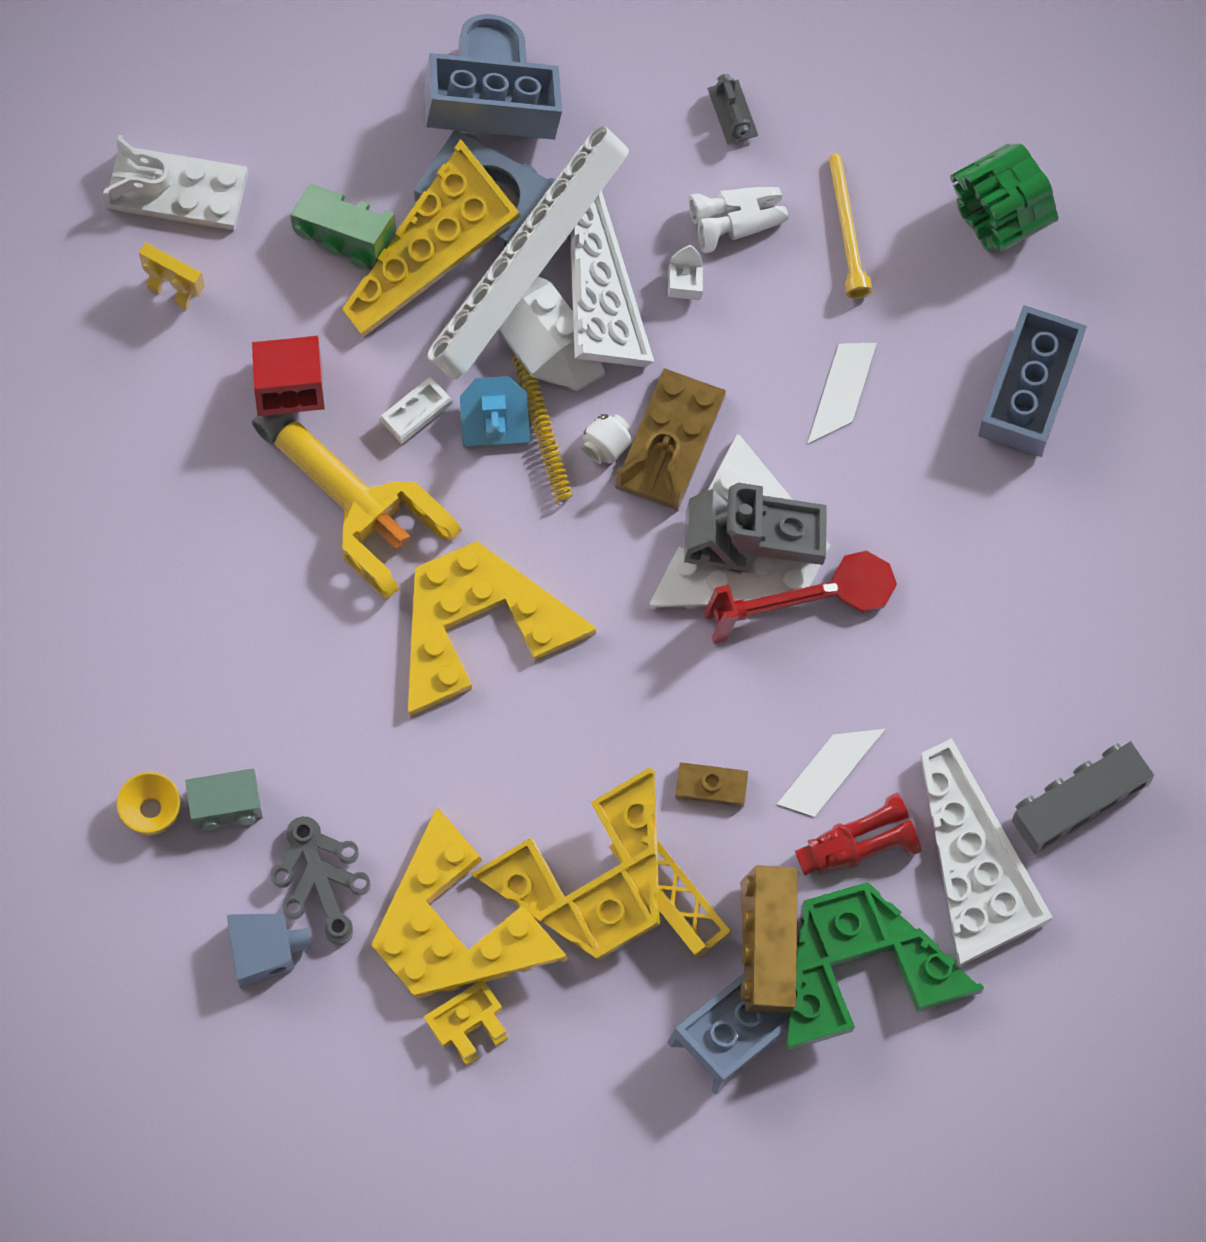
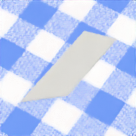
(842, 388)
(828, 771)

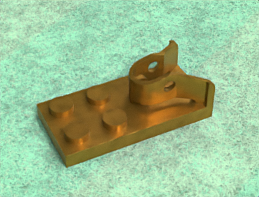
(670, 439)

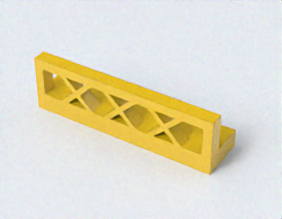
(676, 918)

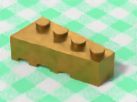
(769, 939)

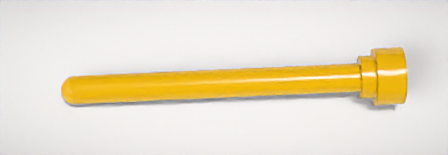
(857, 282)

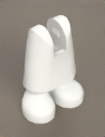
(739, 212)

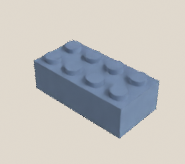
(1032, 381)

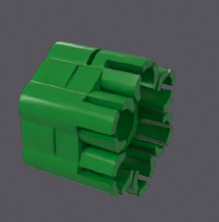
(1011, 193)

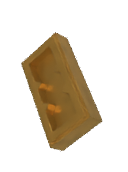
(711, 784)

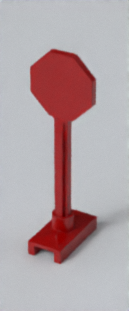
(859, 581)

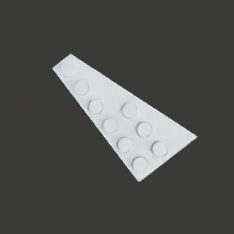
(603, 301)
(982, 875)

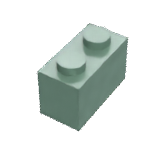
(224, 799)

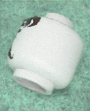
(606, 438)

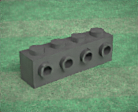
(1082, 797)

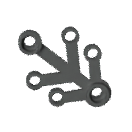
(318, 873)

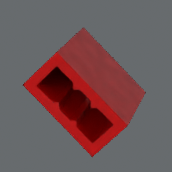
(287, 375)

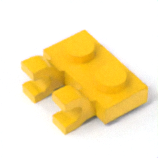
(180, 275)
(462, 1015)

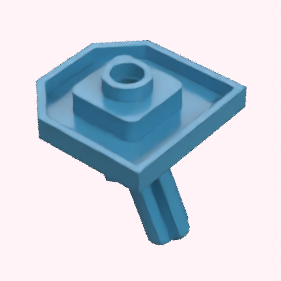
(494, 412)

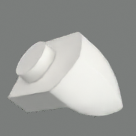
(686, 274)

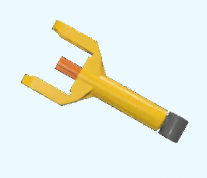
(364, 507)

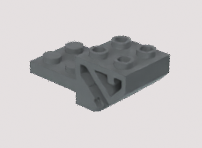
(750, 526)

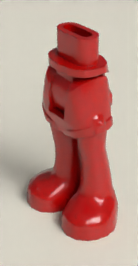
(839, 850)

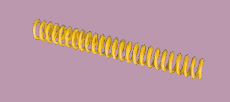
(545, 425)

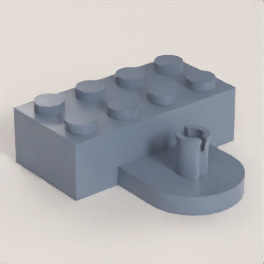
(492, 84)

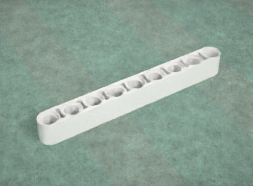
(528, 252)

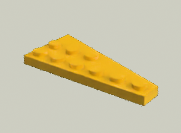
(441, 231)

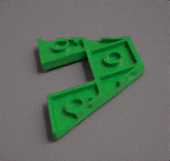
(855, 926)

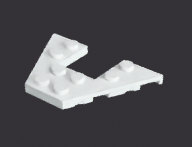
(694, 584)

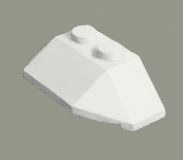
(543, 338)

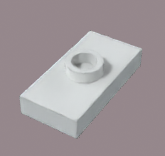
(415, 410)

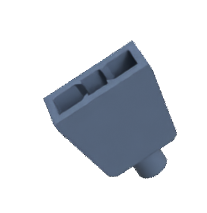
(263, 946)

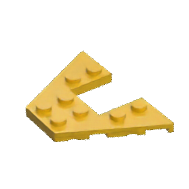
(465, 587)
(614, 905)
(425, 949)

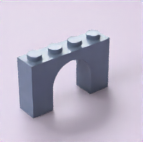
(519, 177)

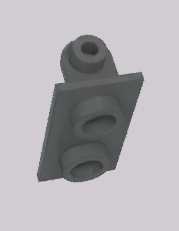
(732, 110)

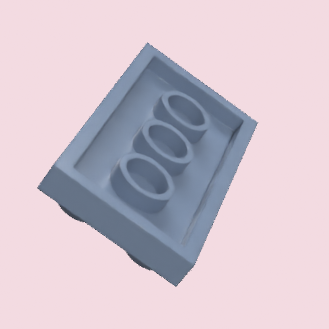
(725, 1035)

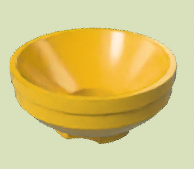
(143, 788)

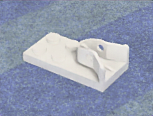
(175, 187)

